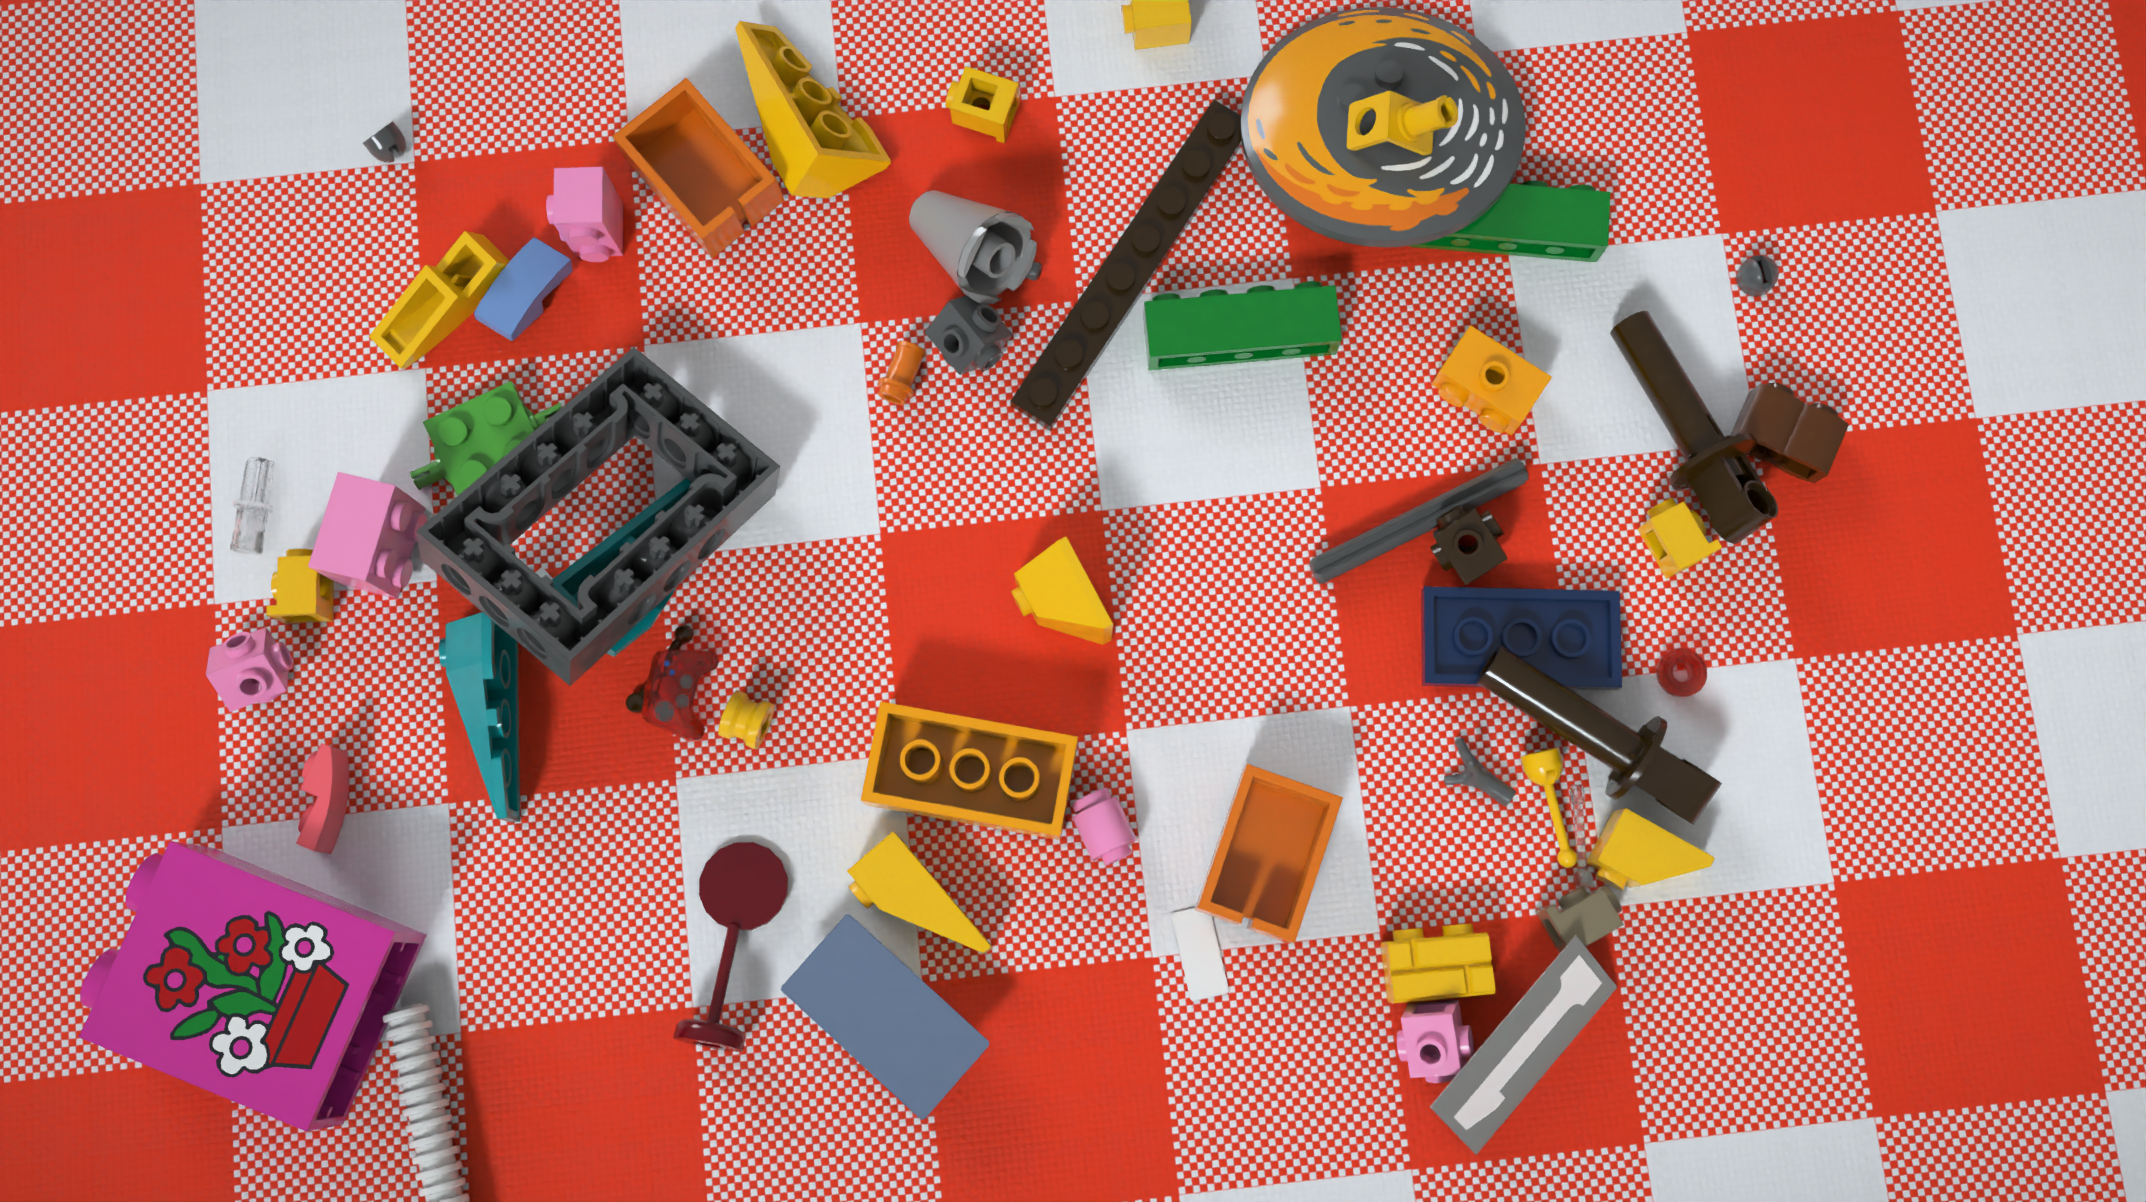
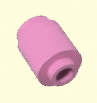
(1103, 826)

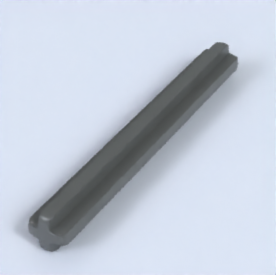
(1416, 521)

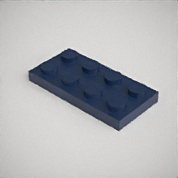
(1556, 630)

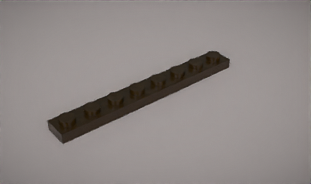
(1130, 267)

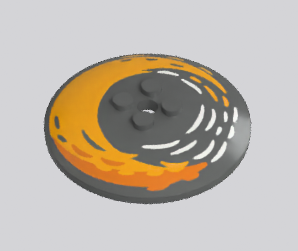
(1381, 193)

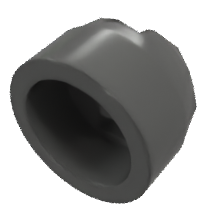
(387, 137)
(1750, 276)

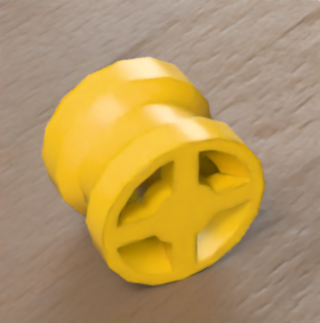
(746, 719)

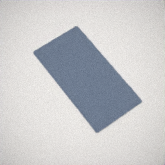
(885, 1016)

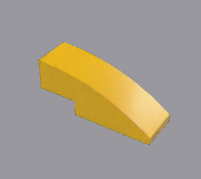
(439, 299)

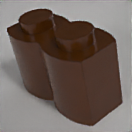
(1790, 433)

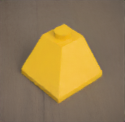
(1061, 595)

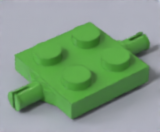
(477, 436)

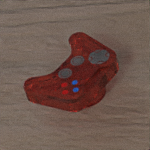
(672, 689)

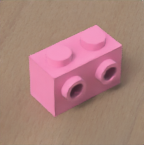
(587, 212)

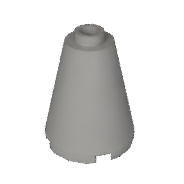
(975, 243)

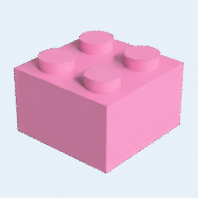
(368, 536)

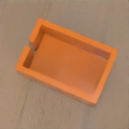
(698, 167)
(1269, 853)

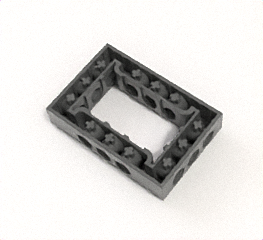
(632, 398)

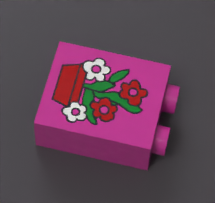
(248, 985)

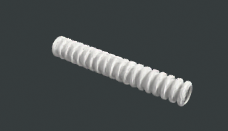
(425, 1104)

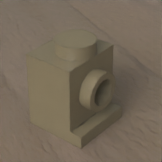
(1583, 915)

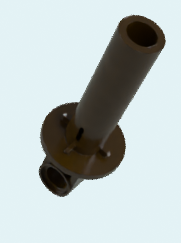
(1714, 463)
(1631, 755)

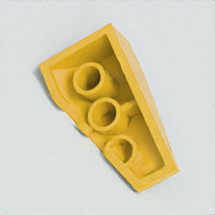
(804, 127)

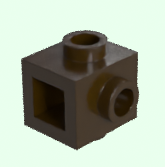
(1471, 560)

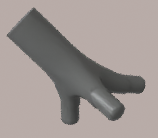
(1479, 777)

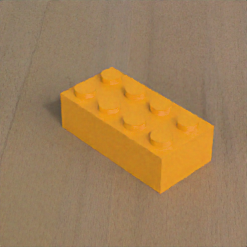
(969, 770)

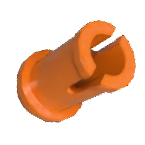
(901, 373)

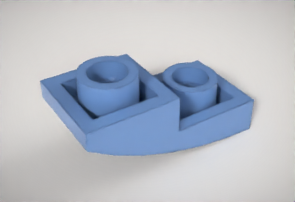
(518, 291)

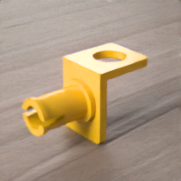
(1400, 121)

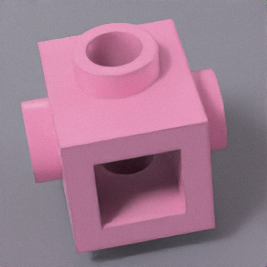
(249, 669)
(1434, 1040)

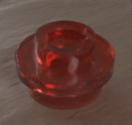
(1695, 669)

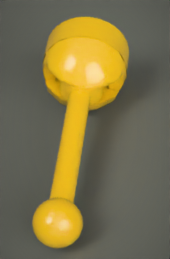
(1545, 769)

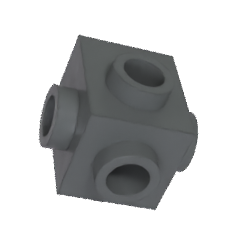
(969, 335)

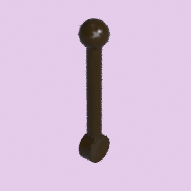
(683, 635)

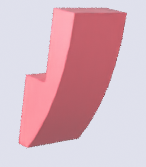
(328, 779)

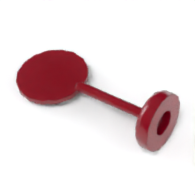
(742, 891)

